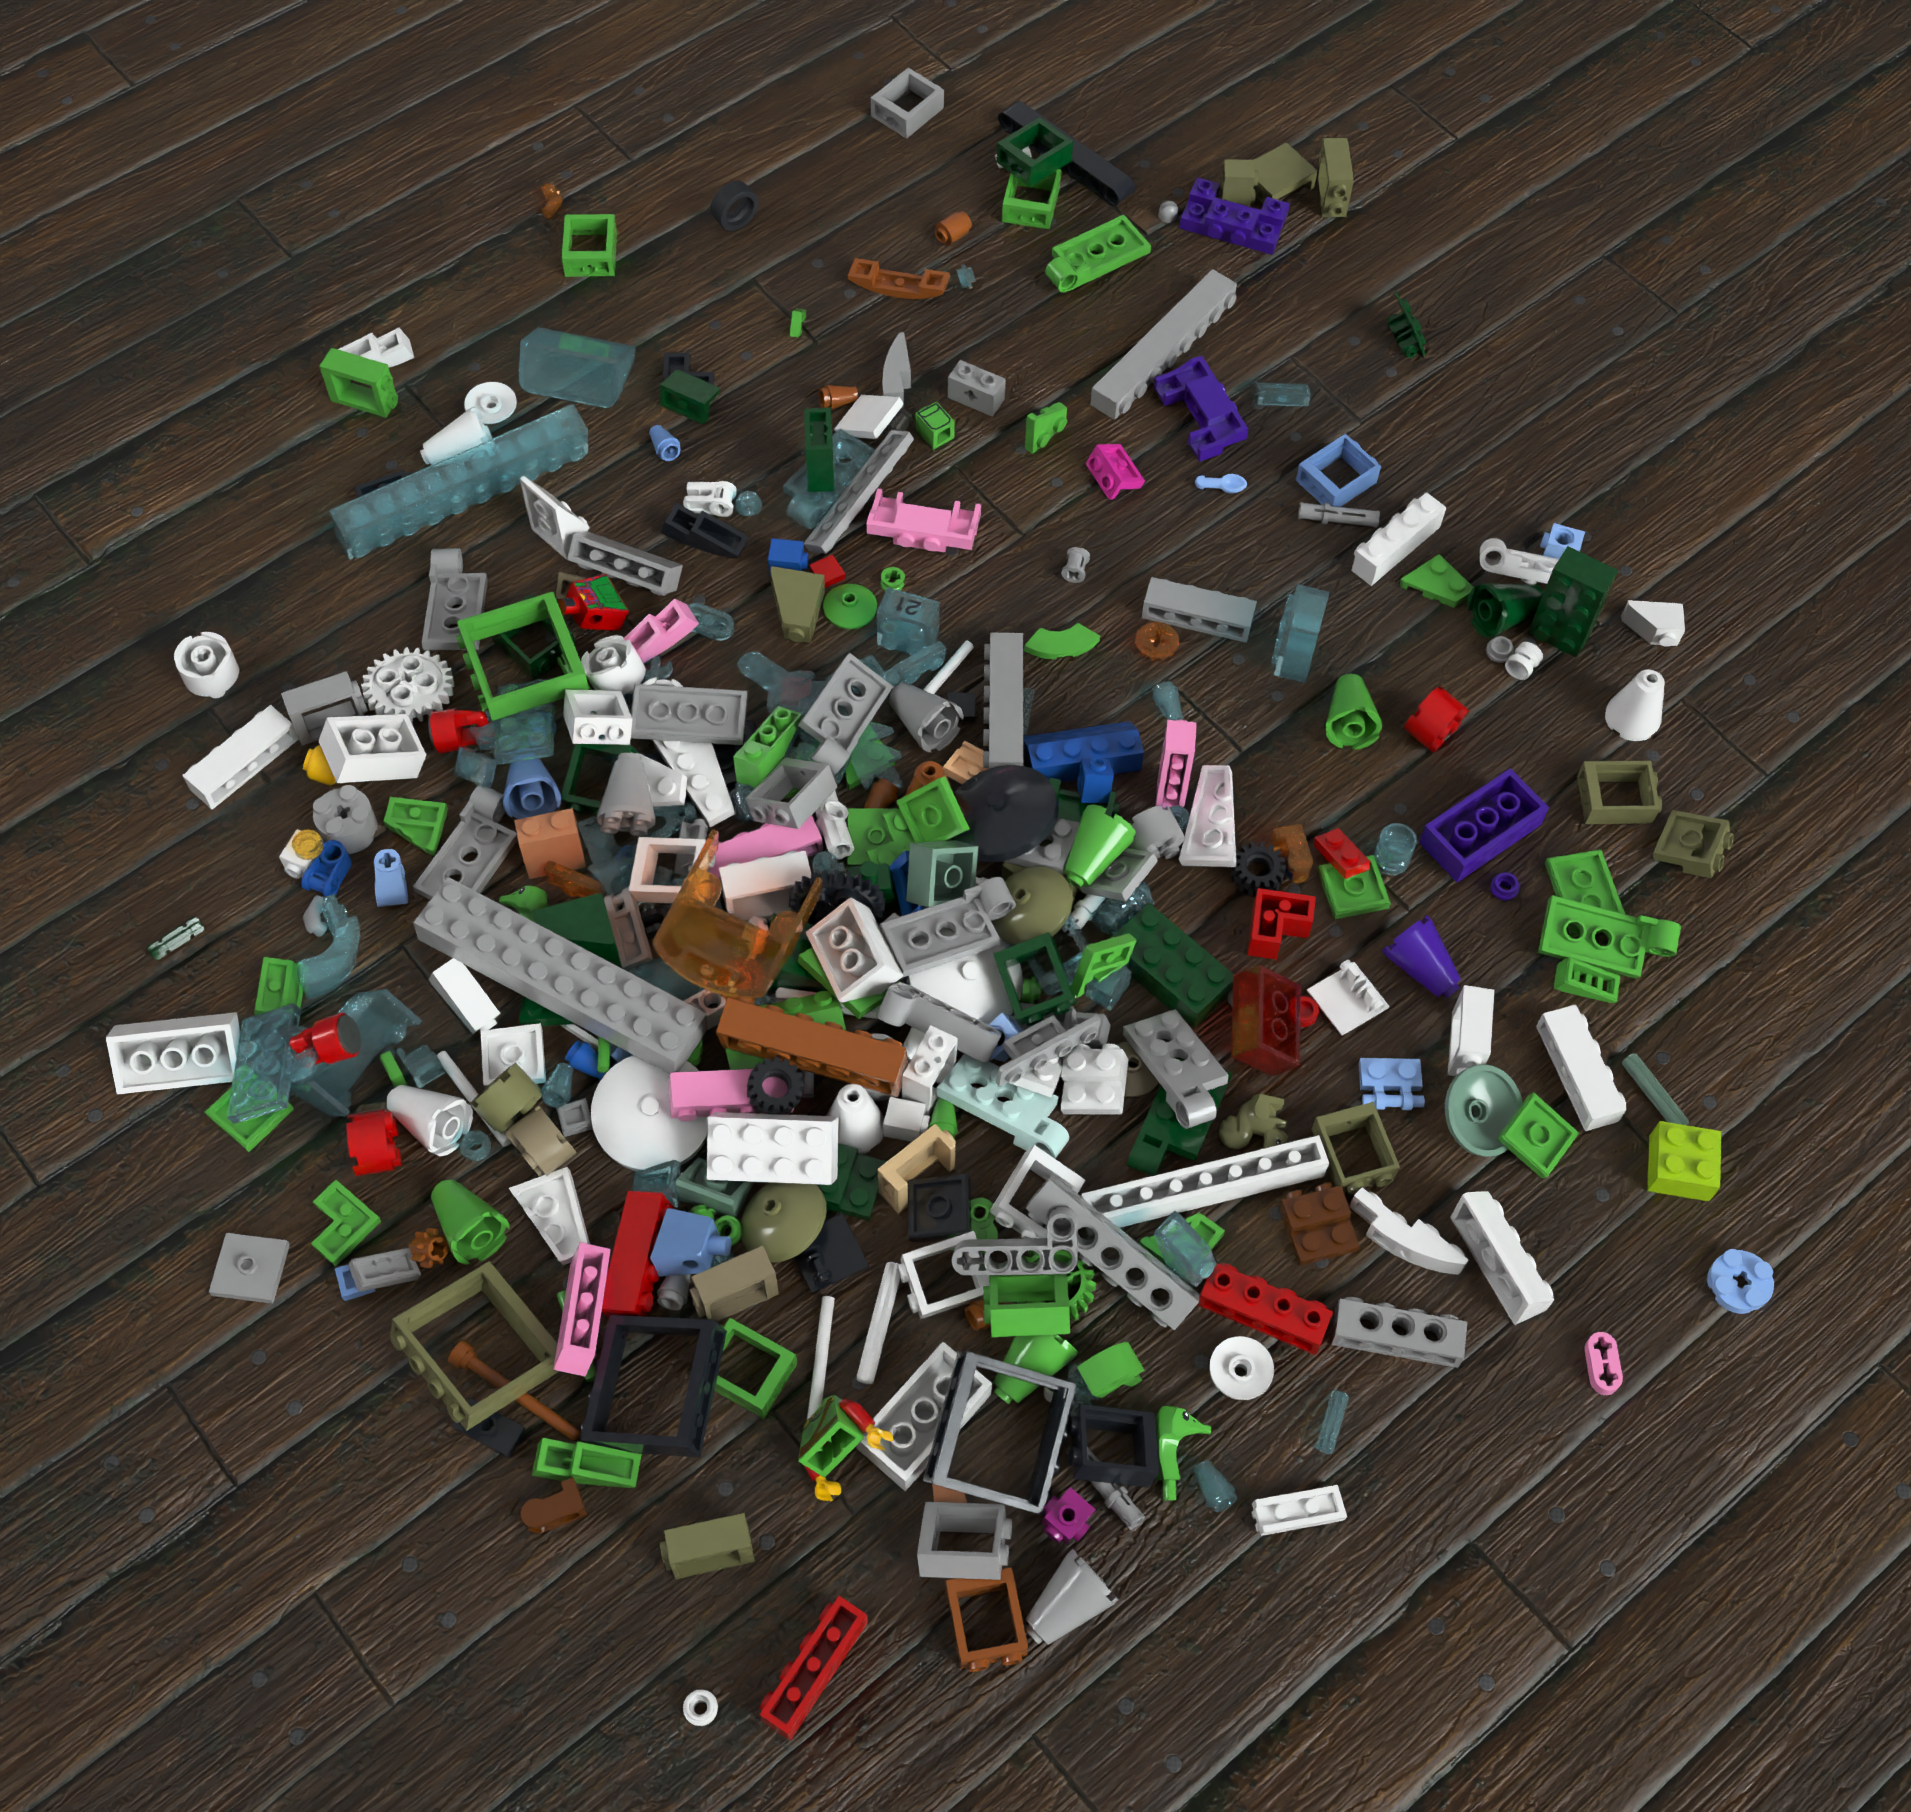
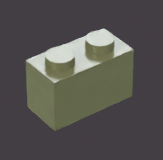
(1238, 181)

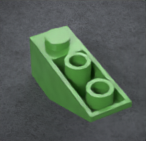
(766, 747)

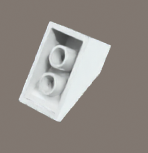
(550, 517)

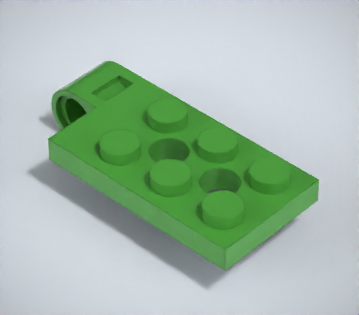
(1077, 265)
(1627, 936)

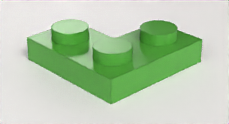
(899, 835)
(350, 1222)

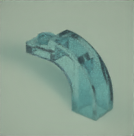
(331, 968)

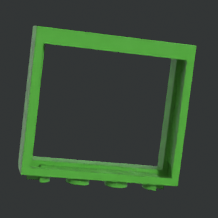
(507, 619)

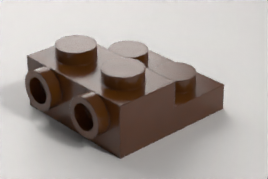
(1318, 1224)

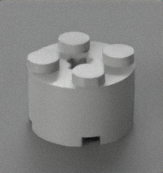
(345, 817)
(1157, 832)

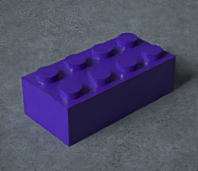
(1483, 825)

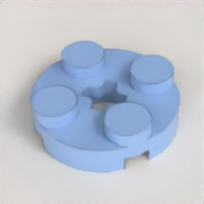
(1753, 1269)

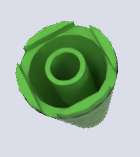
(1352, 714)
(1096, 845)
(468, 1222)
(1036, 1353)

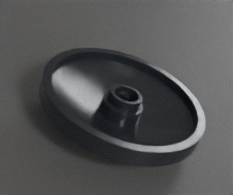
(1006, 811)

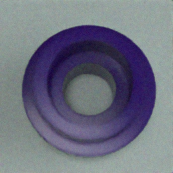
(1507, 880)

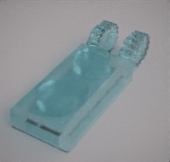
(917, 664)

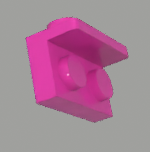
(1113, 469)

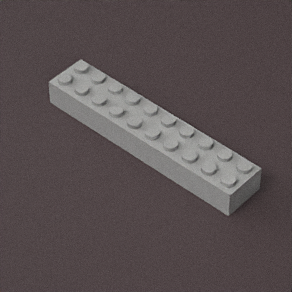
(561, 976)

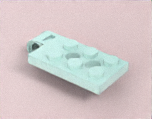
(1022, 1116)

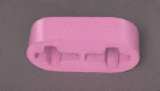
(1610, 1362)

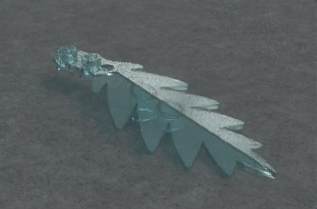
(798, 694)

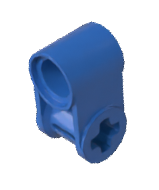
(325, 874)

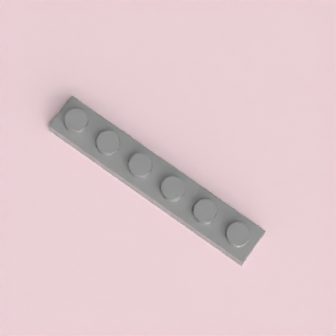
(858, 491)

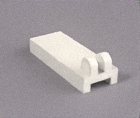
(1298, 1510)

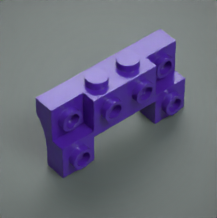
(1232, 221)
(1208, 404)

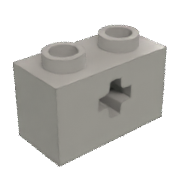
(976, 388)

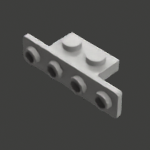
(1042, 1043)

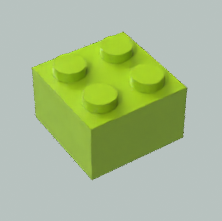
(1684, 1161)

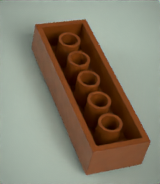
(813, 1046)

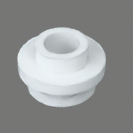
(692, 1700)

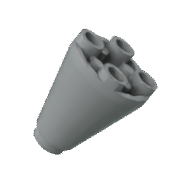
(627, 799)

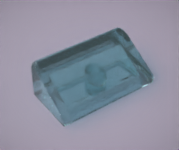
(1283, 394)

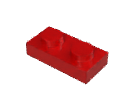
(1342, 853)

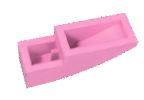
(661, 632)

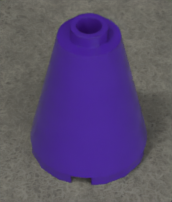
(1424, 958)

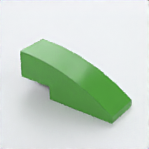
(586, 1463)

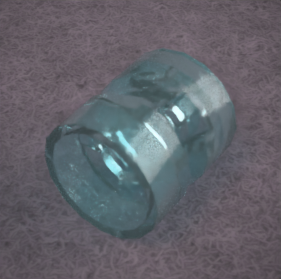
(1395, 848)

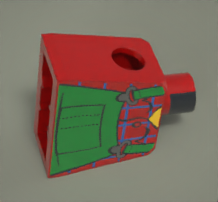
(594, 604)

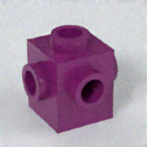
(1073, 1507)

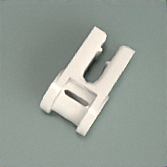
(710, 497)

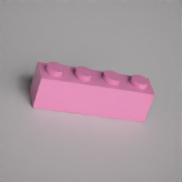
(1175, 763)
(768, 842)
(716, 1091)
(582, 1309)

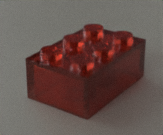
(1266, 1020)

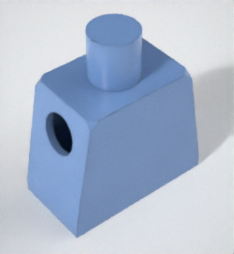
(687, 1244)

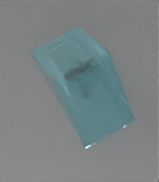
(659, 1179)

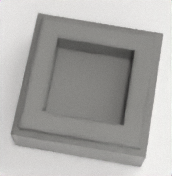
(575, 1117)

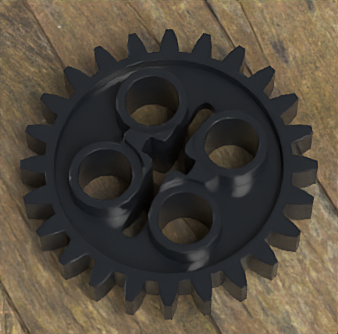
(834, 892)

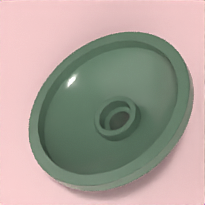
(1493, 1101)

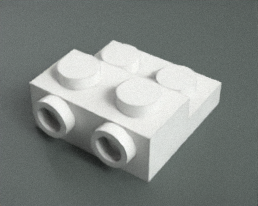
(1094, 1080)

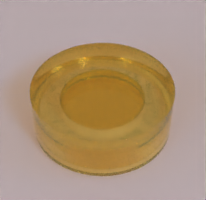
(307, 844)

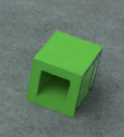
(935, 425)

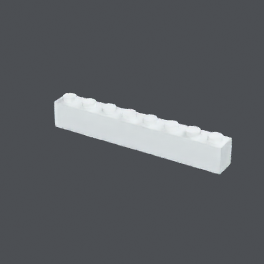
(1210, 1182)

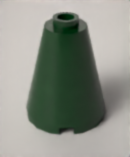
(1502, 606)

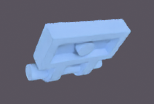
(1391, 1075)

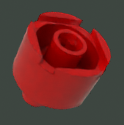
(1436, 718)
(372, 1142)

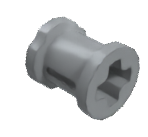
(1075, 565)

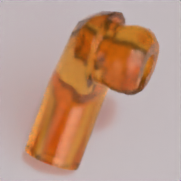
(553, 199)

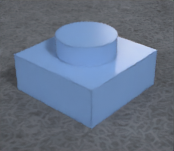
(347, 1284)

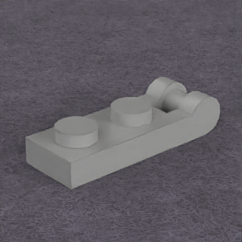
(628, 929)

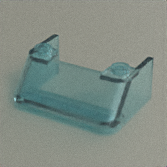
(381, 1022)

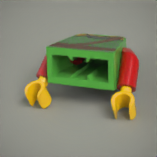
(831, 1436)

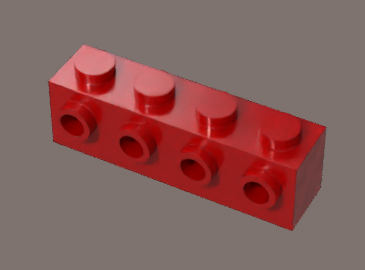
(631, 1271)
(1265, 1308)
(814, 1667)

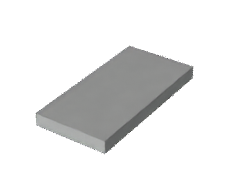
(688, 714)

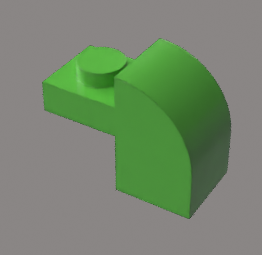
(1111, 1369)

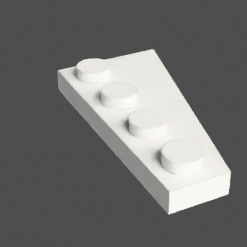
(705, 779)
(1211, 821)

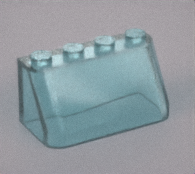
(574, 367)

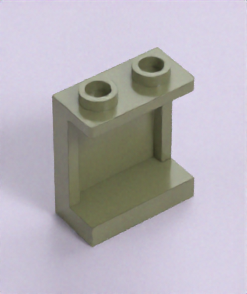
(1281, 173)

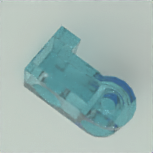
(616, 872)

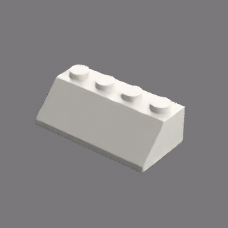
(174, 1052)
(1501, 1256)

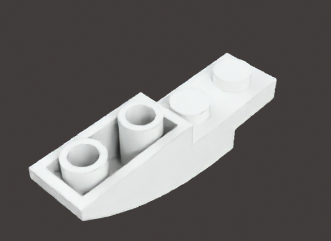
(1415, 1244)

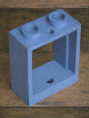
(1322, 488)

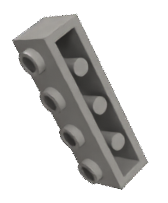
(625, 563)

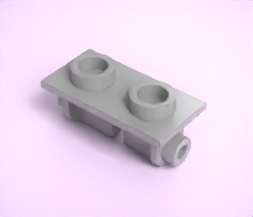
(696, 830)

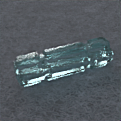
(1332, 1422)

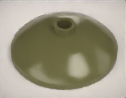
(1041, 910)
(783, 1219)

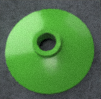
(850, 614)

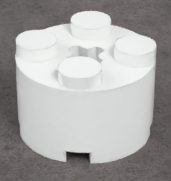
(206, 664)
(613, 665)

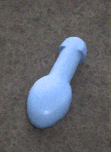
(1228, 483)

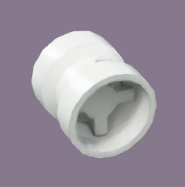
(1524, 660)

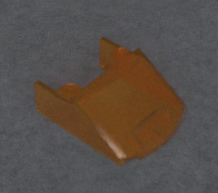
(719, 948)

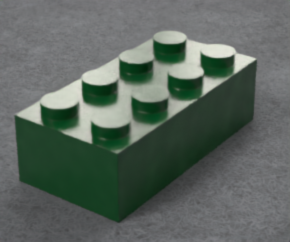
(1572, 601)
(1175, 967)

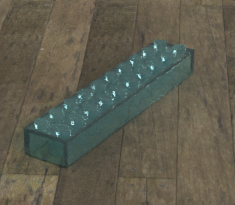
(460, 482)

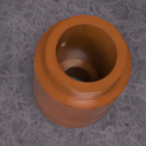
(953, 227)

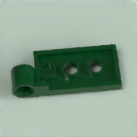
(1163, 1133)

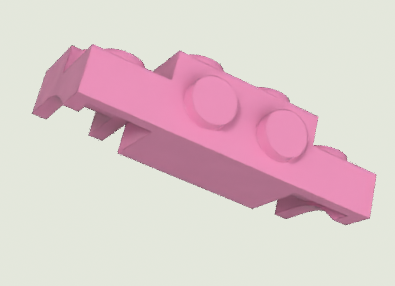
(921, 525)

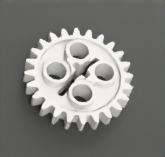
(408, 684)

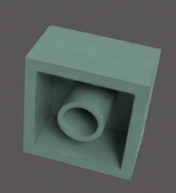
(940, 871)

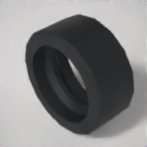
(726, 197)

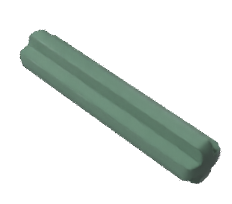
(1654, 1090)

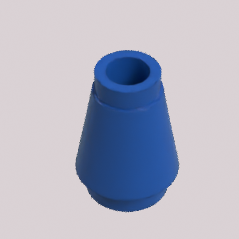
(584, 1058)

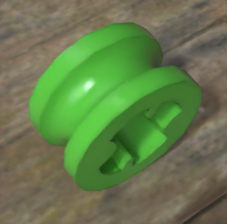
(892, 572)

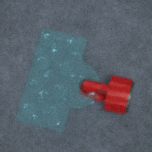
(514, 737)
(279, 1052)

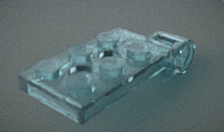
(811, 507)

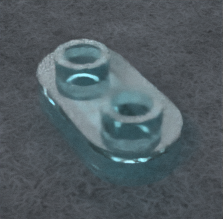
(711, 621)

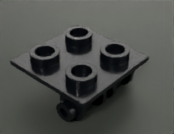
(831, 1255)

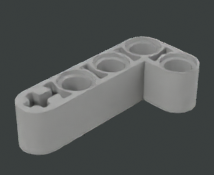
(911, 1006)
(1014, 1249)

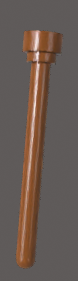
(465, 1357)

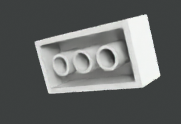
(772, 1148)
(914, 1417)

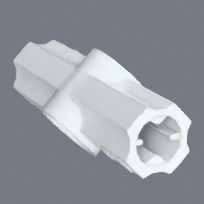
(832, 826)

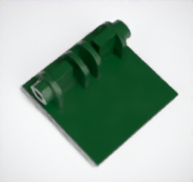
(1406, 329)

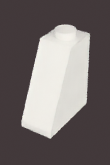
(464, 996)

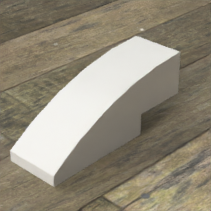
(388, 349)

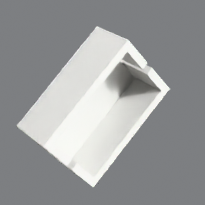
(762, 884)

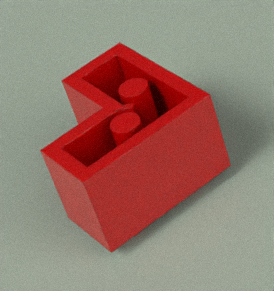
(1278, 915)

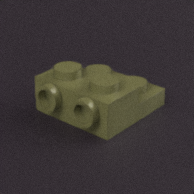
(1694, 843)

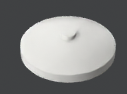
(970, 983)
(635, 1121)

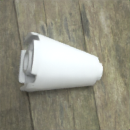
(456, 437)
(1637, 707)
(431, 1117)
(859, 1118)

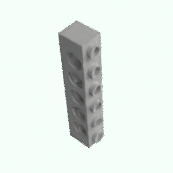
(1132, 1255)

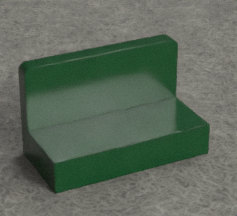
(688, 396)

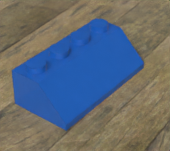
(1060, 753)

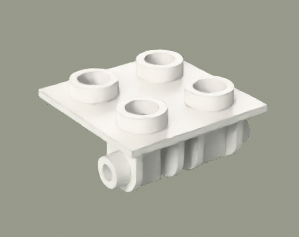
(1348, 998)

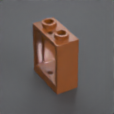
(979, 1659)

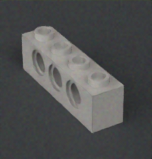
(1414, 1345)

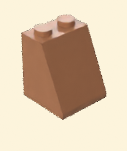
(550, 838)

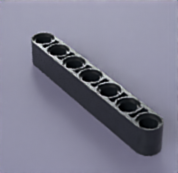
(1086, 165)

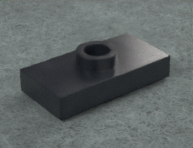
(494, 1432)

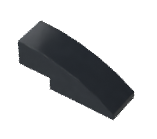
(703, 532)

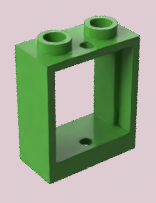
(1029, 212)
(601, 262)
(341, 367)
(1030, 1317)
(774, 1382)

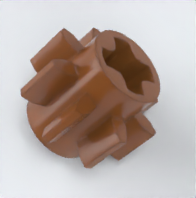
(429, 1248)

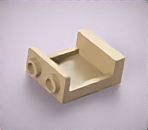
(912, 1161)

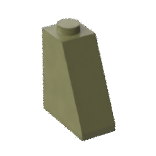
(797, 601)

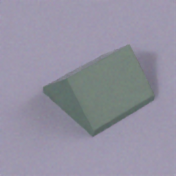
(722, 1195)

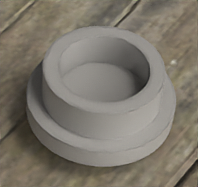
(1499, 649)

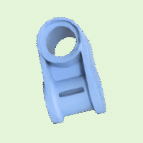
(389, 882)

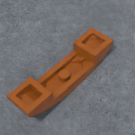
(897, 284)

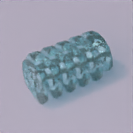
(1116, 913)

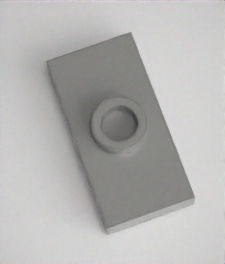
(384, 1269)

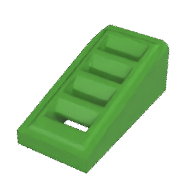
(1568, 977)

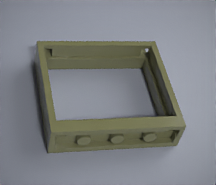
(514, 1311)

